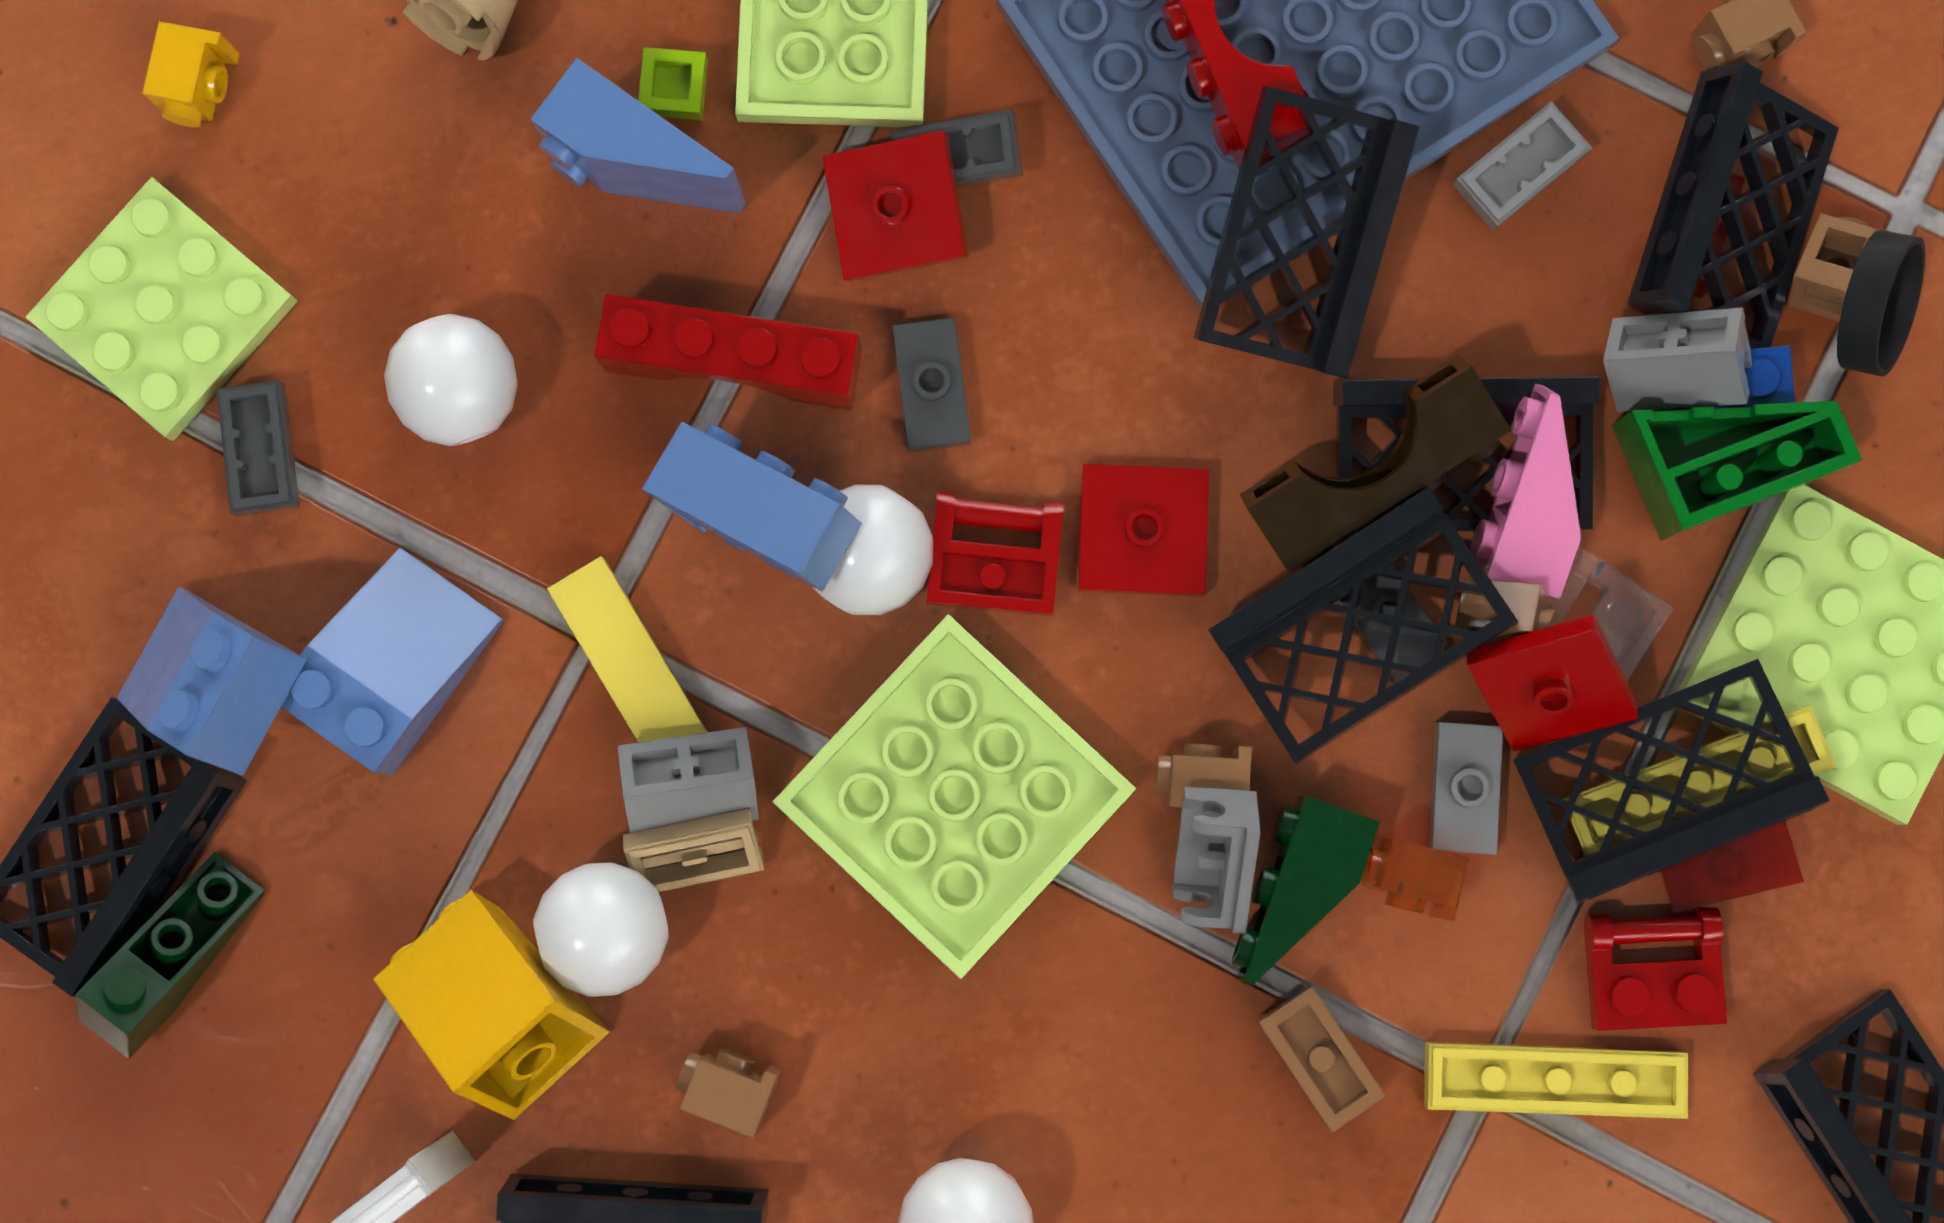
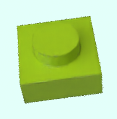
(674, 82)

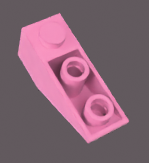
(1535, 513)

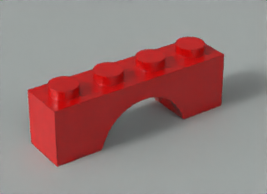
(1231, 79)
(762, 353)

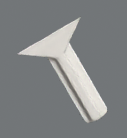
(411, 1183)

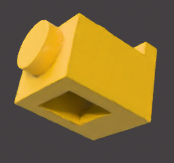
(188, 73)

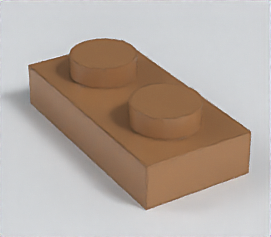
(1320, 1058)

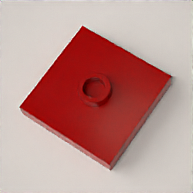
(895, 206)
(1143, 530)
(1553, 683)

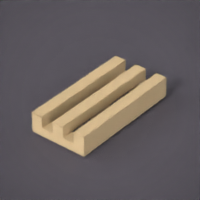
(691, 844)

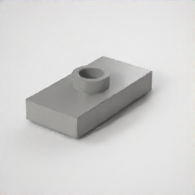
(1522, 166)
(1465, 788)

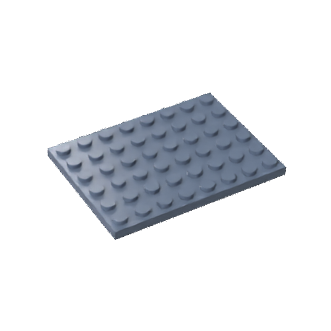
(1409, 61)

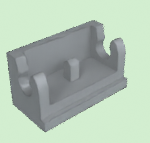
(1678, 360)
(687, 778)
(1217, 856)

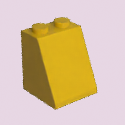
(488, 1007)

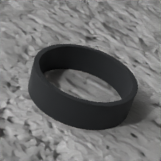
(1881, 302)

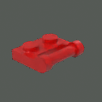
(994, 574)
(1661, 990)

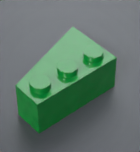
(1726, 459)

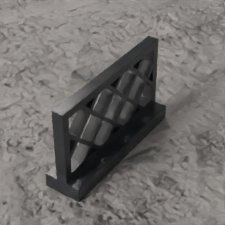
(1701, 192)
(1359, 240)
(1386, 400)
(1332, 578)
(1692, 834)
(154, 867)
(1827, 1131)
(620, 1201)

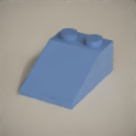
(626, 148)
(390, 662)
(209, 683)

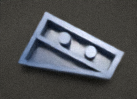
(754, 503)

